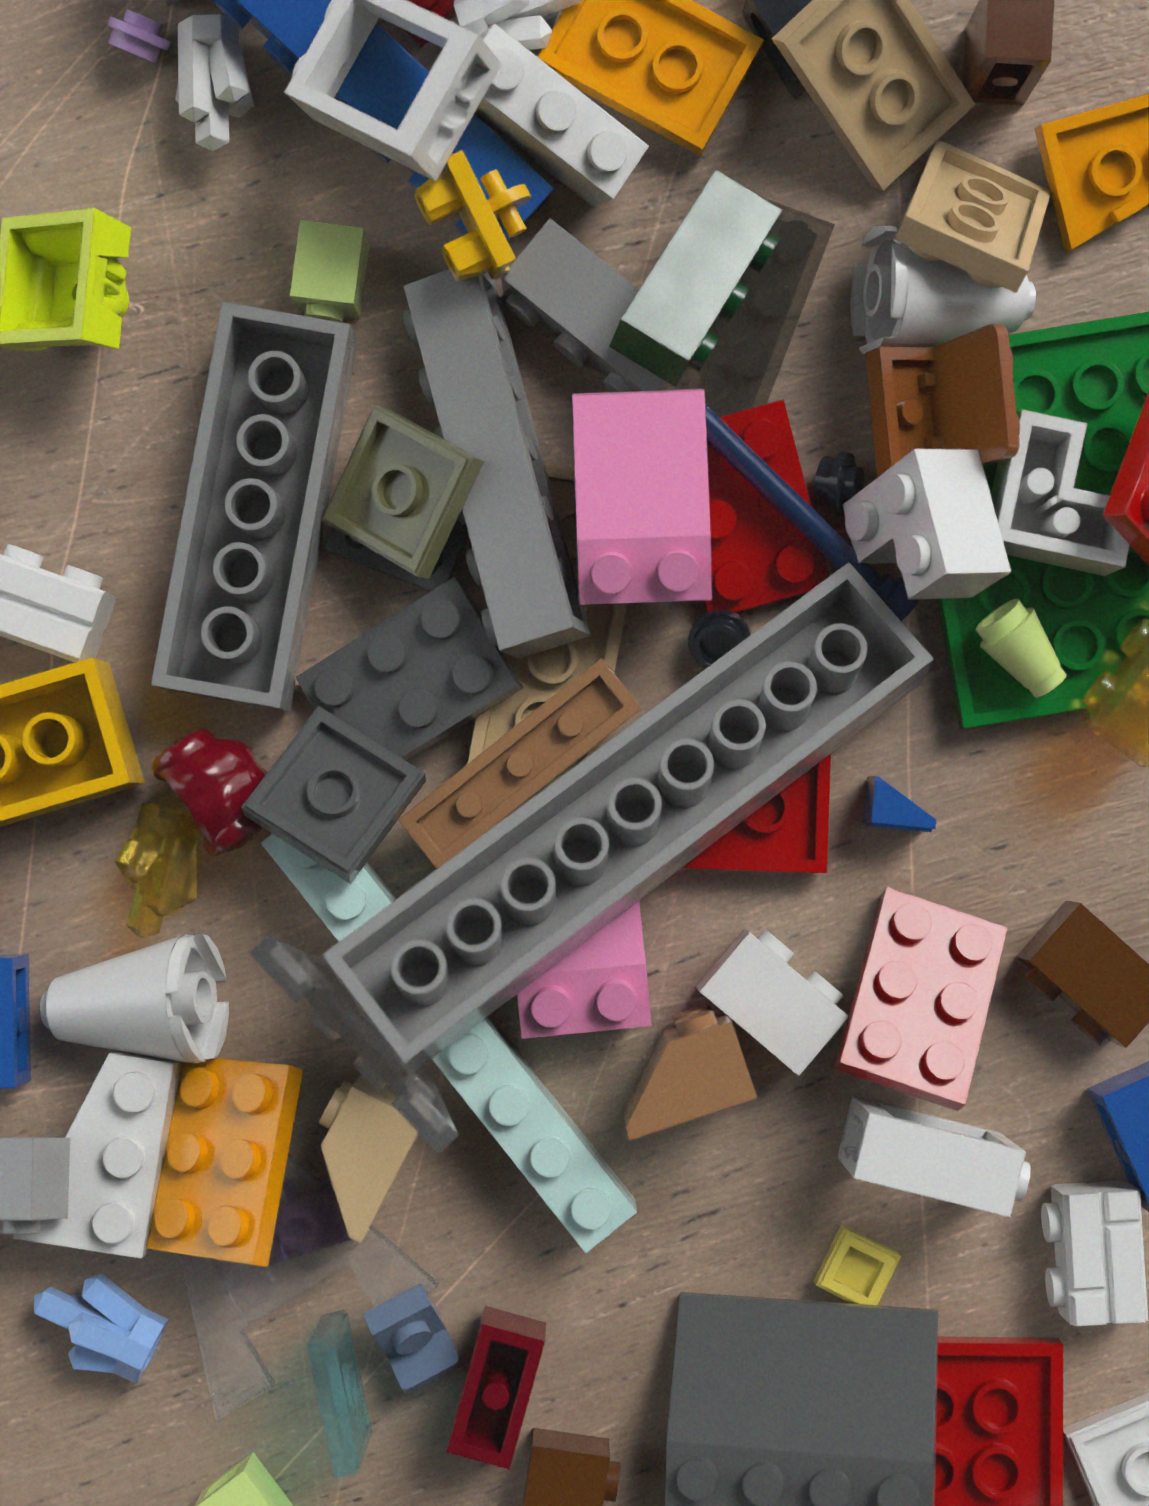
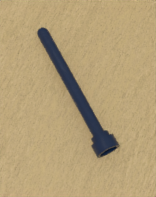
(801, 514)

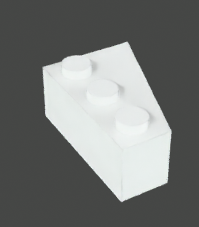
(116, 1157)

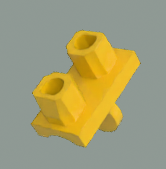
(485, 244)

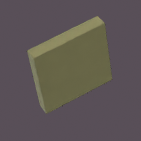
(402, 491)

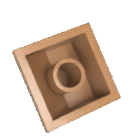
(689, 1074)

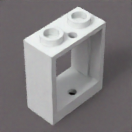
(441, 105)
(933, 1157)

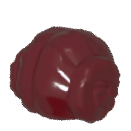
(214, 783)

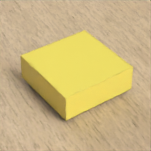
(856, 1268)

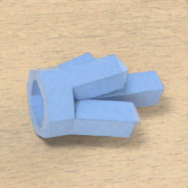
(106, 1325)

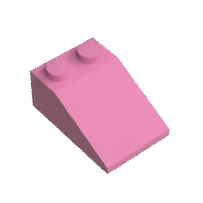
(642, 496)
(594, 986)

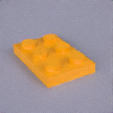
(655, 62)
(225, 1160)

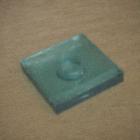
(340, 1392)

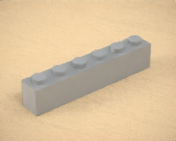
(511, 506)

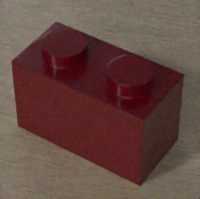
(497, 1387)

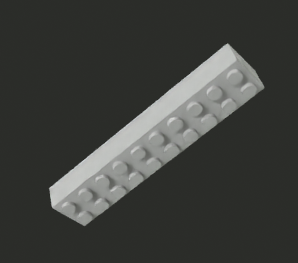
(627, 817)

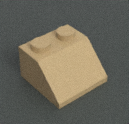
(363, 1150)

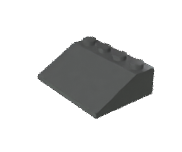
(801, 1403)

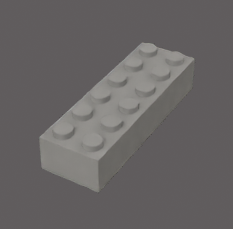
(255, 507)

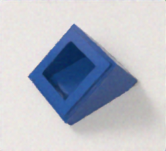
(891, 809)

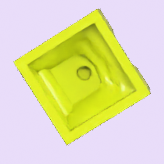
(62, 280)

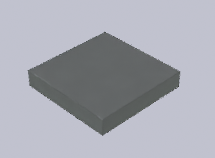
(334, 794)

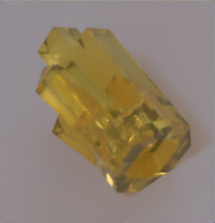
(161, 866)

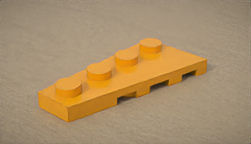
(1097, 167)

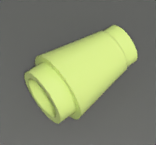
(1021, 647)

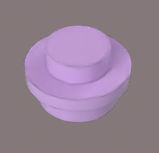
(138, 35)

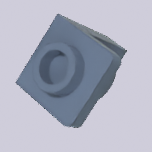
(413, 1338)

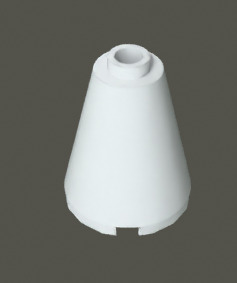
(922, 301)
(145, 1002)

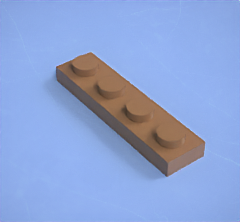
(520, 763)

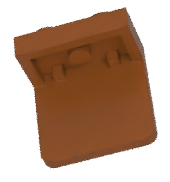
(944, 398)

